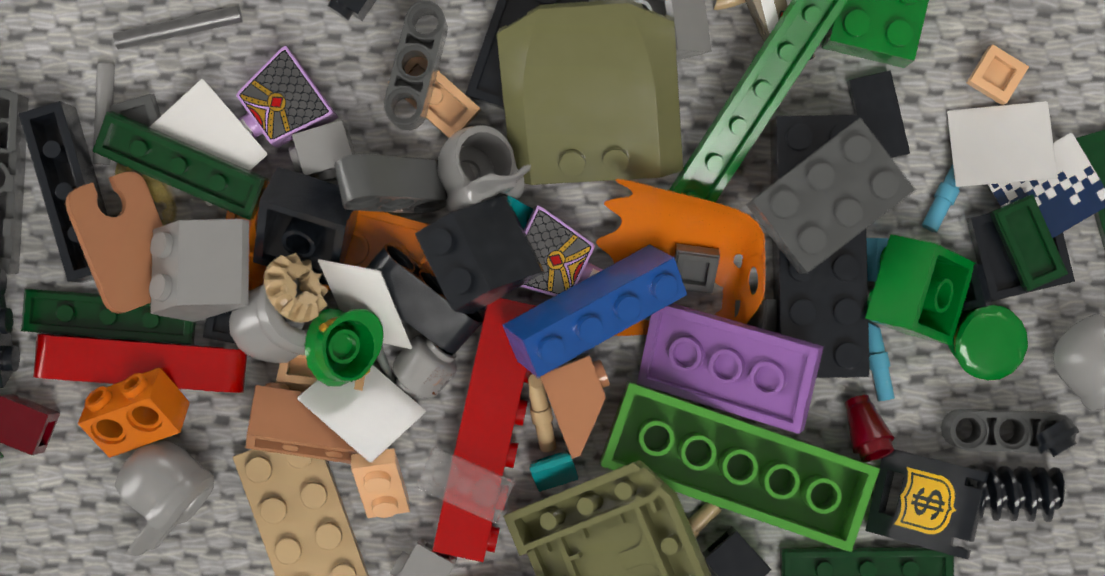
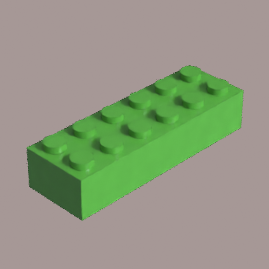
(741, 466)

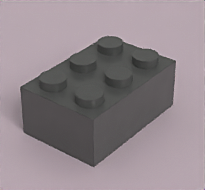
(830, 197)

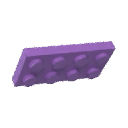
(730, 366)

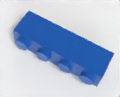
(594, 310)

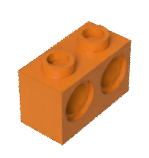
(134, 412)

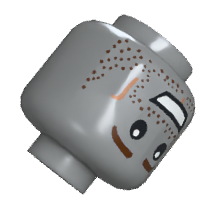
(424, 368)

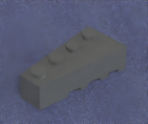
(11, 178)

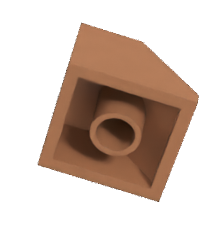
(576, 398)

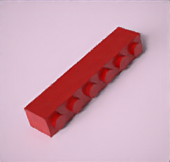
(486, 429)

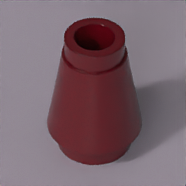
(867, 429)

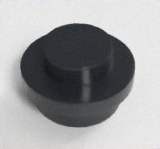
(1057, 438)

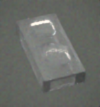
(465, 484)

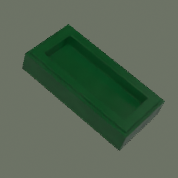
(1028, 243)

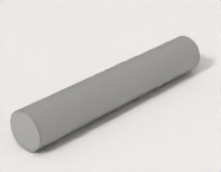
(104, 99)

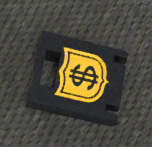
(931, 503)

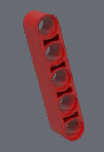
(116, 360)

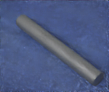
(177, 27)

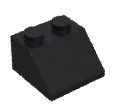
(304, 219)
(479, 254)

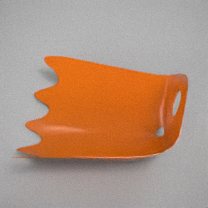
(672, 218)

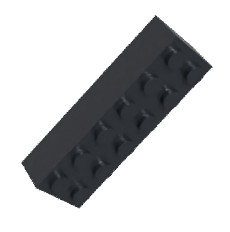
(831, 299)

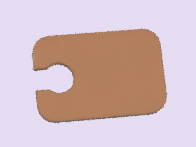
(118, 245)

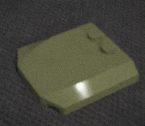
(591, 92)
(609, 527)

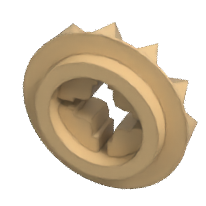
(282, 289)

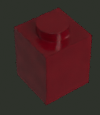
(26, 424)

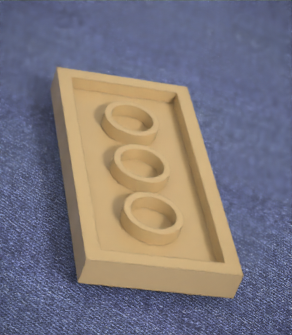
(299, 515)

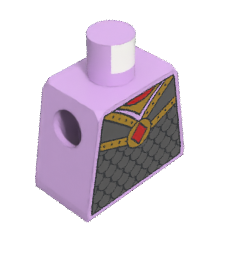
(283, 101)
(560, 251)

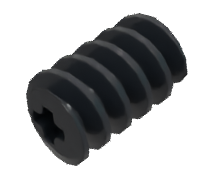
(1021, 490)

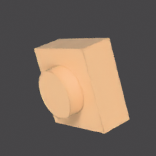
(997, 74)

